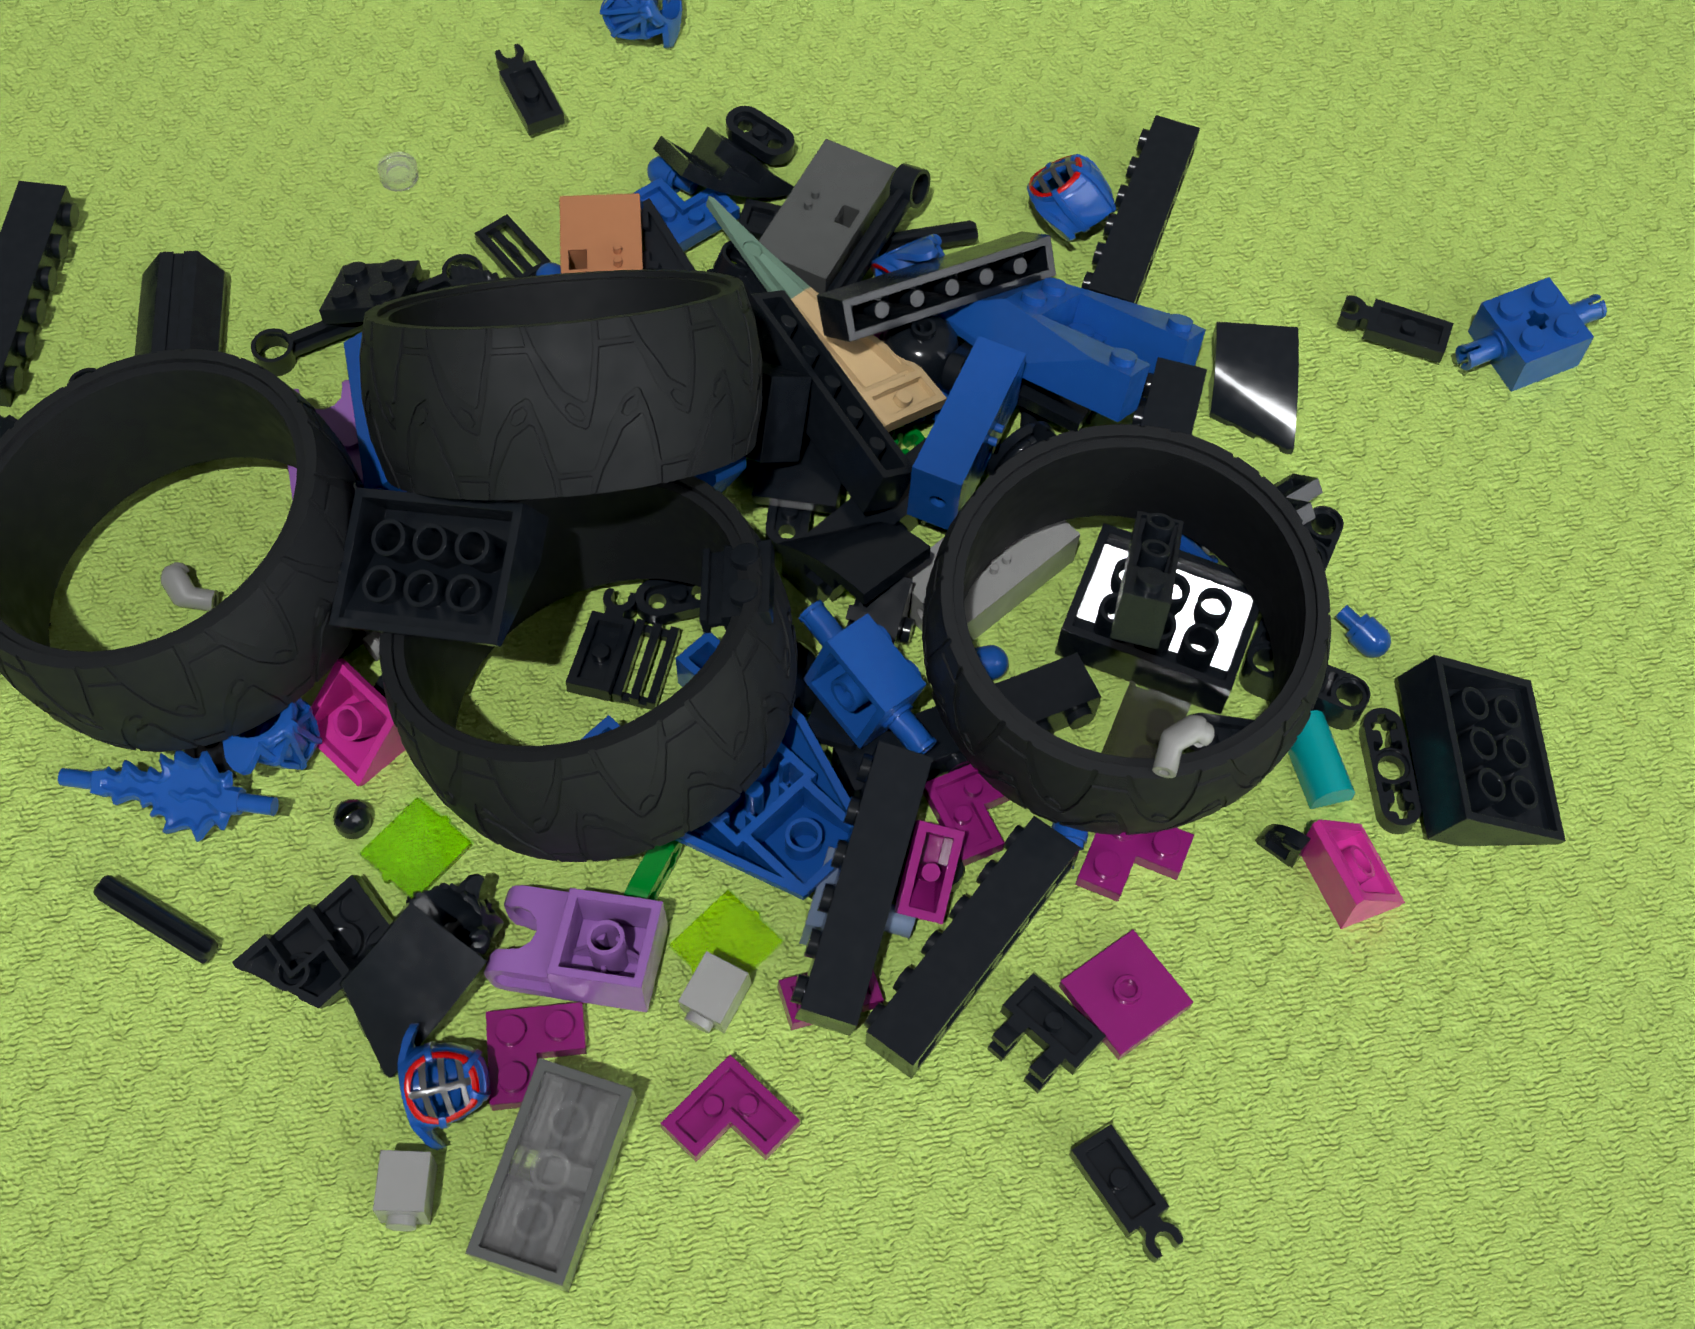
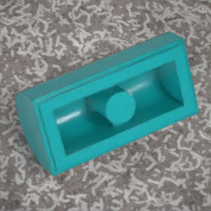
(1320, 764)

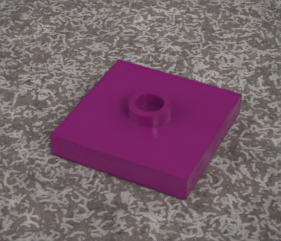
(1126, 994)

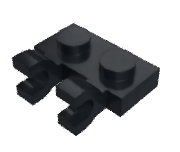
(1052, 1025)

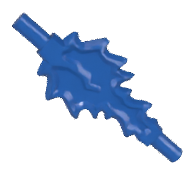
(185, 792)

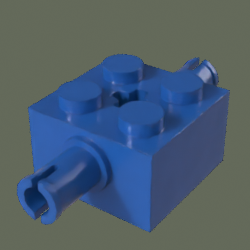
(1530, 333)
(865, 680)

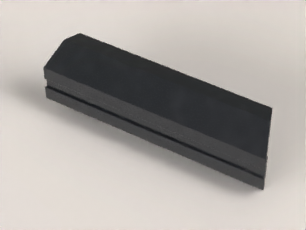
(181, 304)

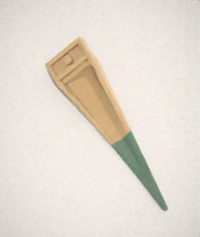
(889, 384)

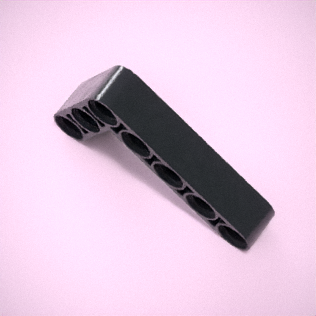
(1336, 683)

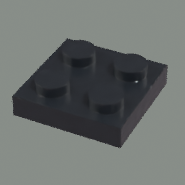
(366, 286)

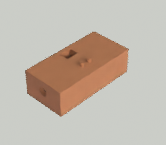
(600, 233)

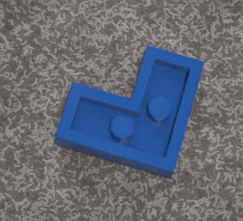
(690, 219)

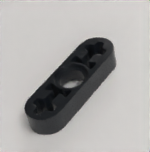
(1381, 788)

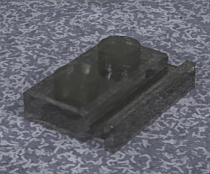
(1141, 722)

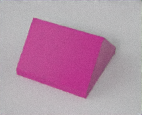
(355, 724)
(1349, 872)

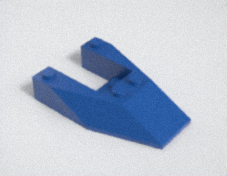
(1081, 341)
(785, 817)

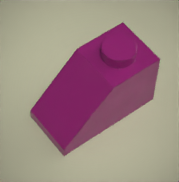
(928, 871)

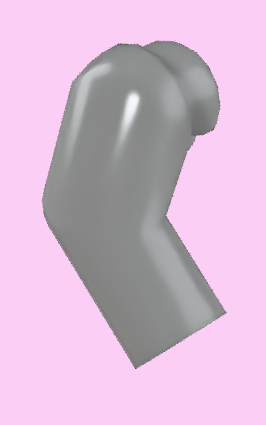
(183, 592)
(1176, 738)

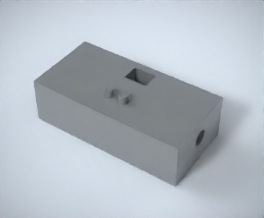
(1007, 578)

